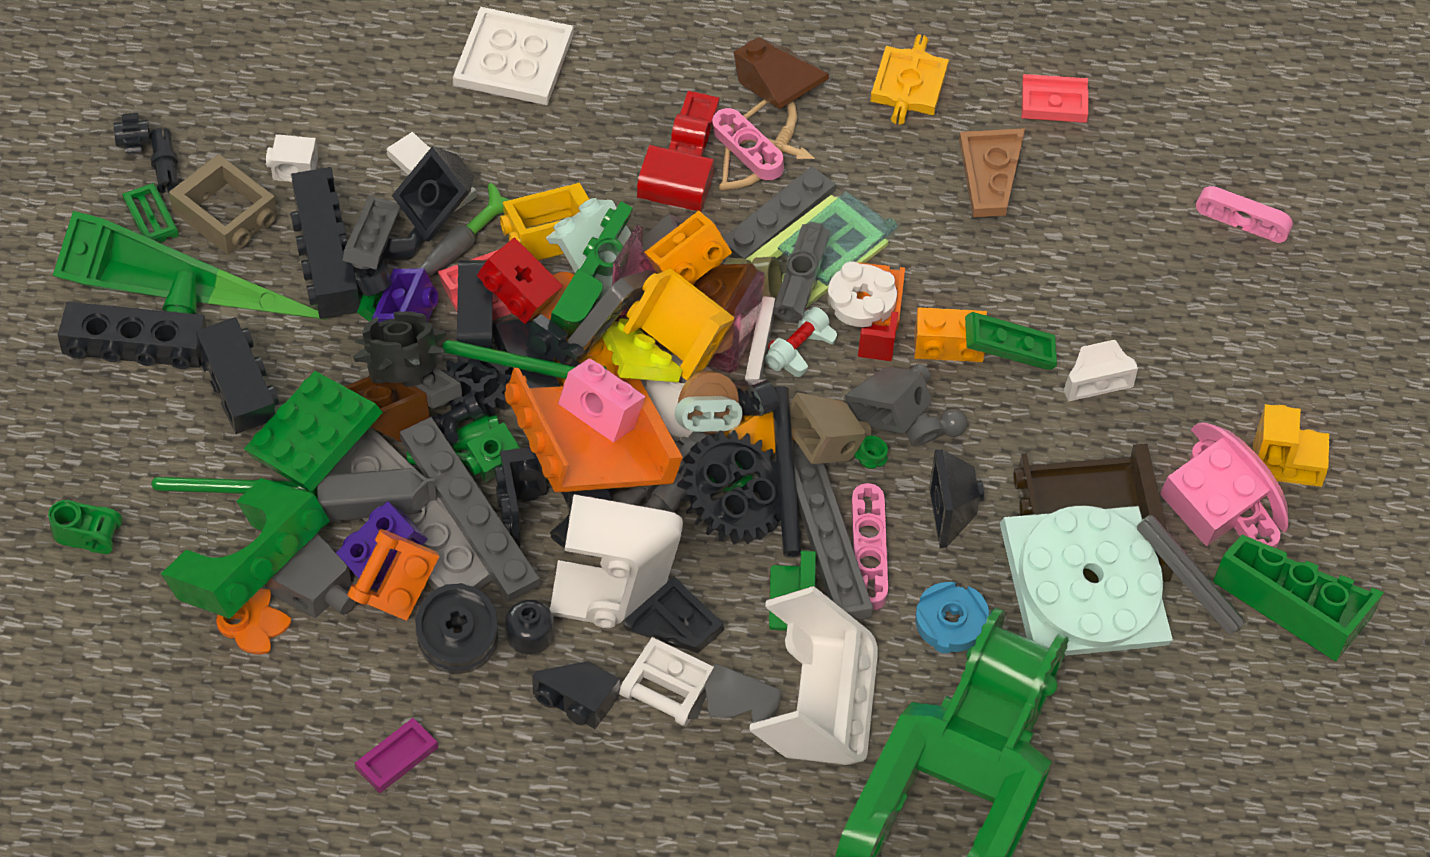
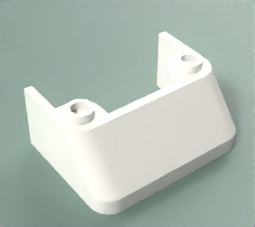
(635, 555)
(834, 682)

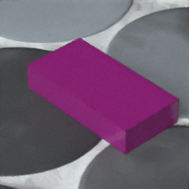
(396, 755)

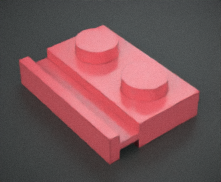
(1054, 98)

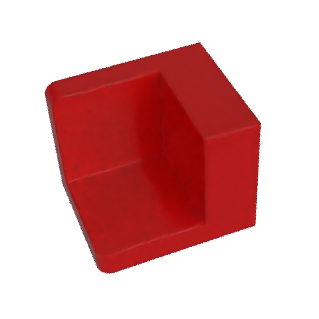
(878, 340)

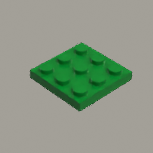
(313, 431)

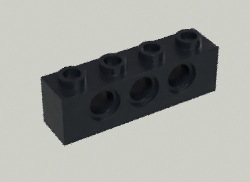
(130, 335)

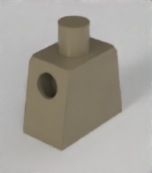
(826, 428)

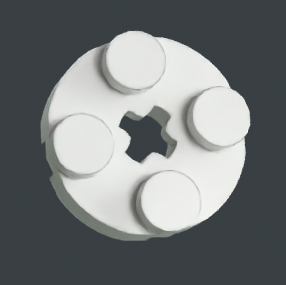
(864, 278)

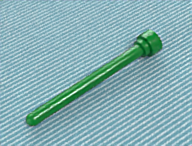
(507, 359)
(211, 485)

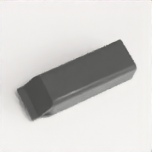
(362, 492)

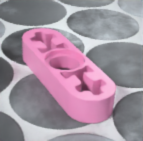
(746, 131)
(1273, 225)

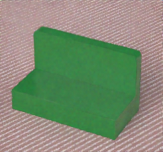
(789, 580)

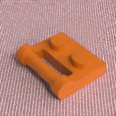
(403, 580)

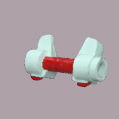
(784, 353)

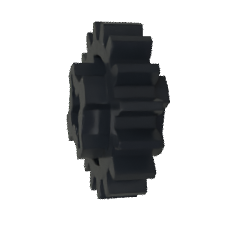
(484, 378)

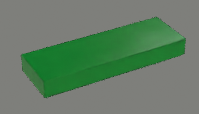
(1010, 341)

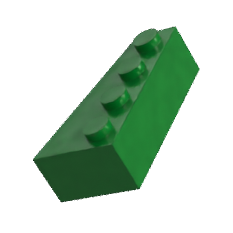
(1297, 596)

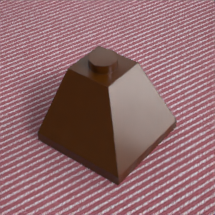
(776, 72)
(400, 405)

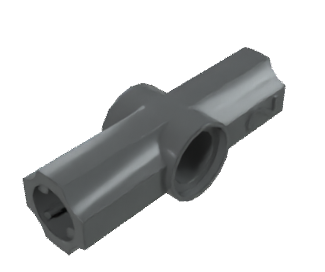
(798, 286)

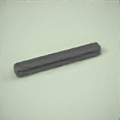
(1190, 574)

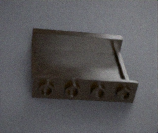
(1092, 483)

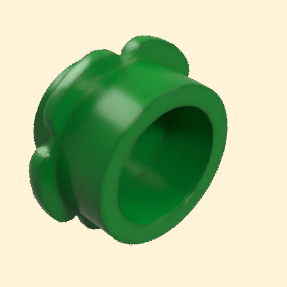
(874, 446)

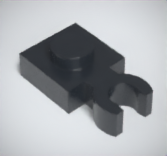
(551, 344)

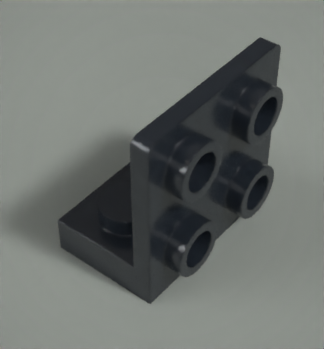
(517, 478)

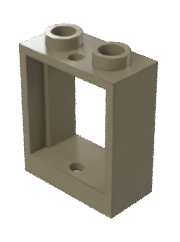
(207, 181)

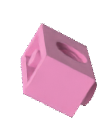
(601, 400)

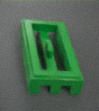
(158, 234)

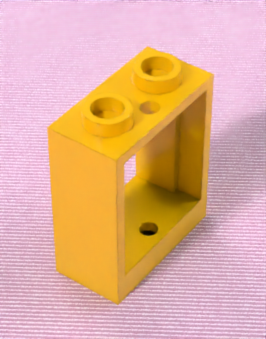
(537, 210)

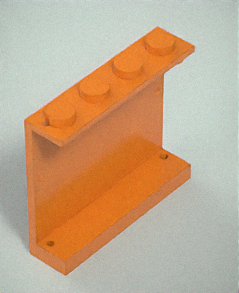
(582, 458)

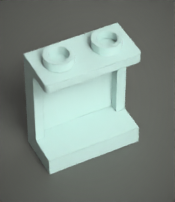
(575, 233)

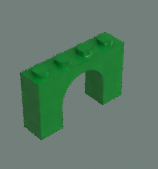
(226, 583)

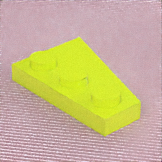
(639, 355)

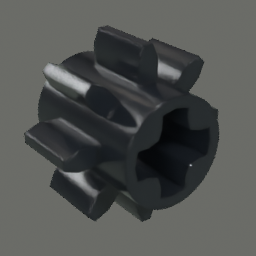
(132, 133)

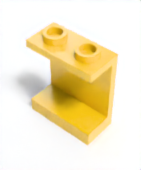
(680, 320)

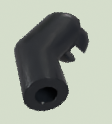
(404, 247)

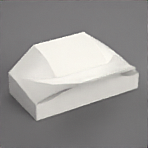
(1100, 370)

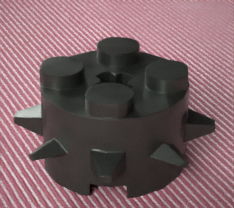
(400, 348)

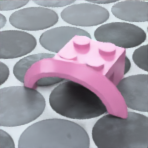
(1222, 485)

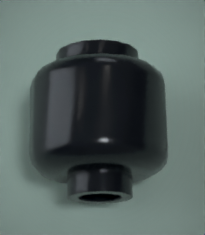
(529, 627)

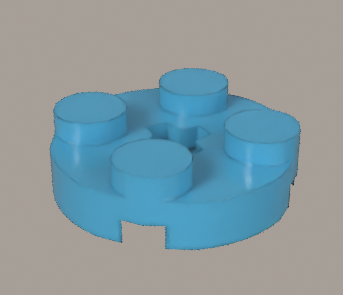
(947, 635)

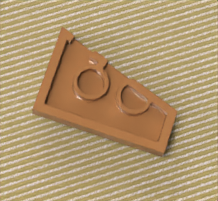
(990, 168)

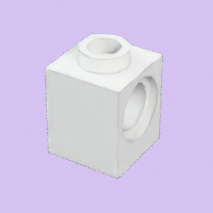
(291, 156)

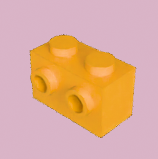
(690, 249)
(942, 335)

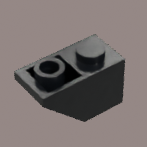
(578, 690)

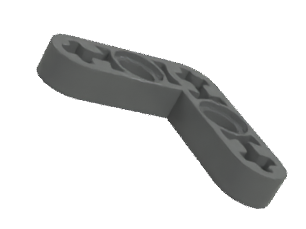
(616, 299)

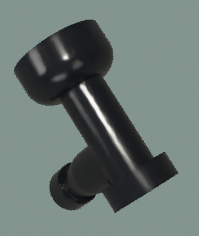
(447, 423)

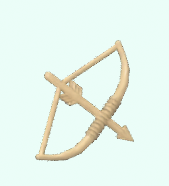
(781, 143)

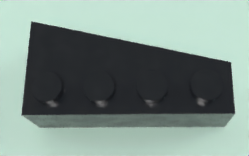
(323, 243)

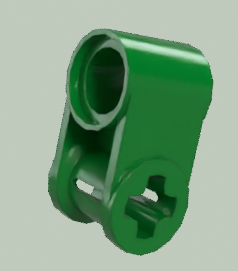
(86, 526)

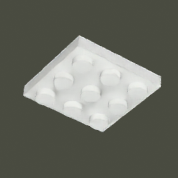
(513, 56)

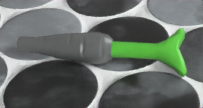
(463, 237)

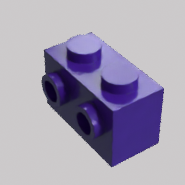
(409, 292)
(360, 544)

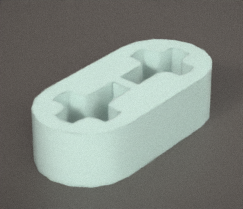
(708, 420)

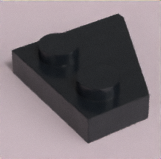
(675, 618)

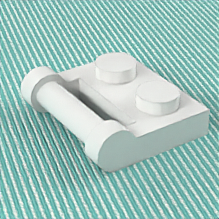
(670, 670)

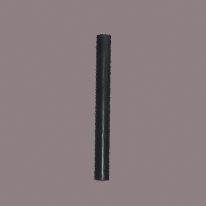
(786, 475)

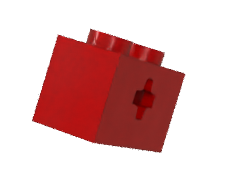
(519, 280)

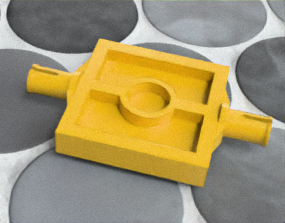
(909, 80)

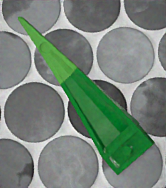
(121, 260)

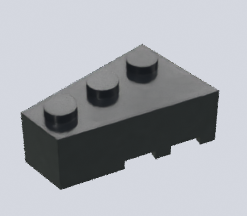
(236, 374)

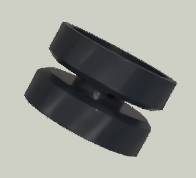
(452, 607)

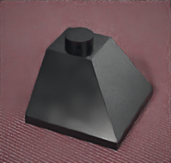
(434, 190)
(953, 495)

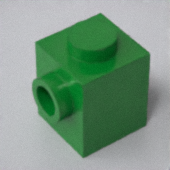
(485, 451)

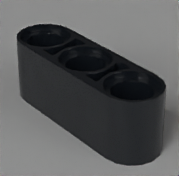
(473, 306)

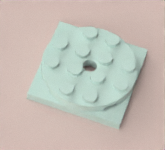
(1055, 597)

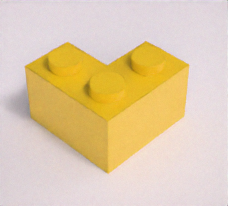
(1288, 451)

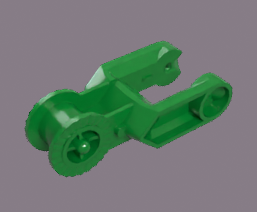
(971, 742)

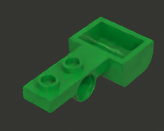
(584, 289)

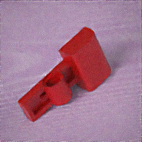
(681, 173)

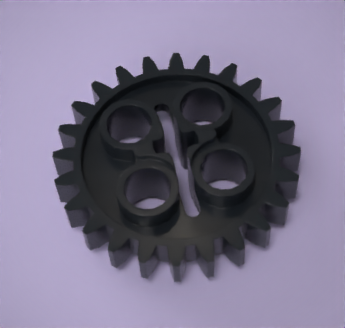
(717, 458)

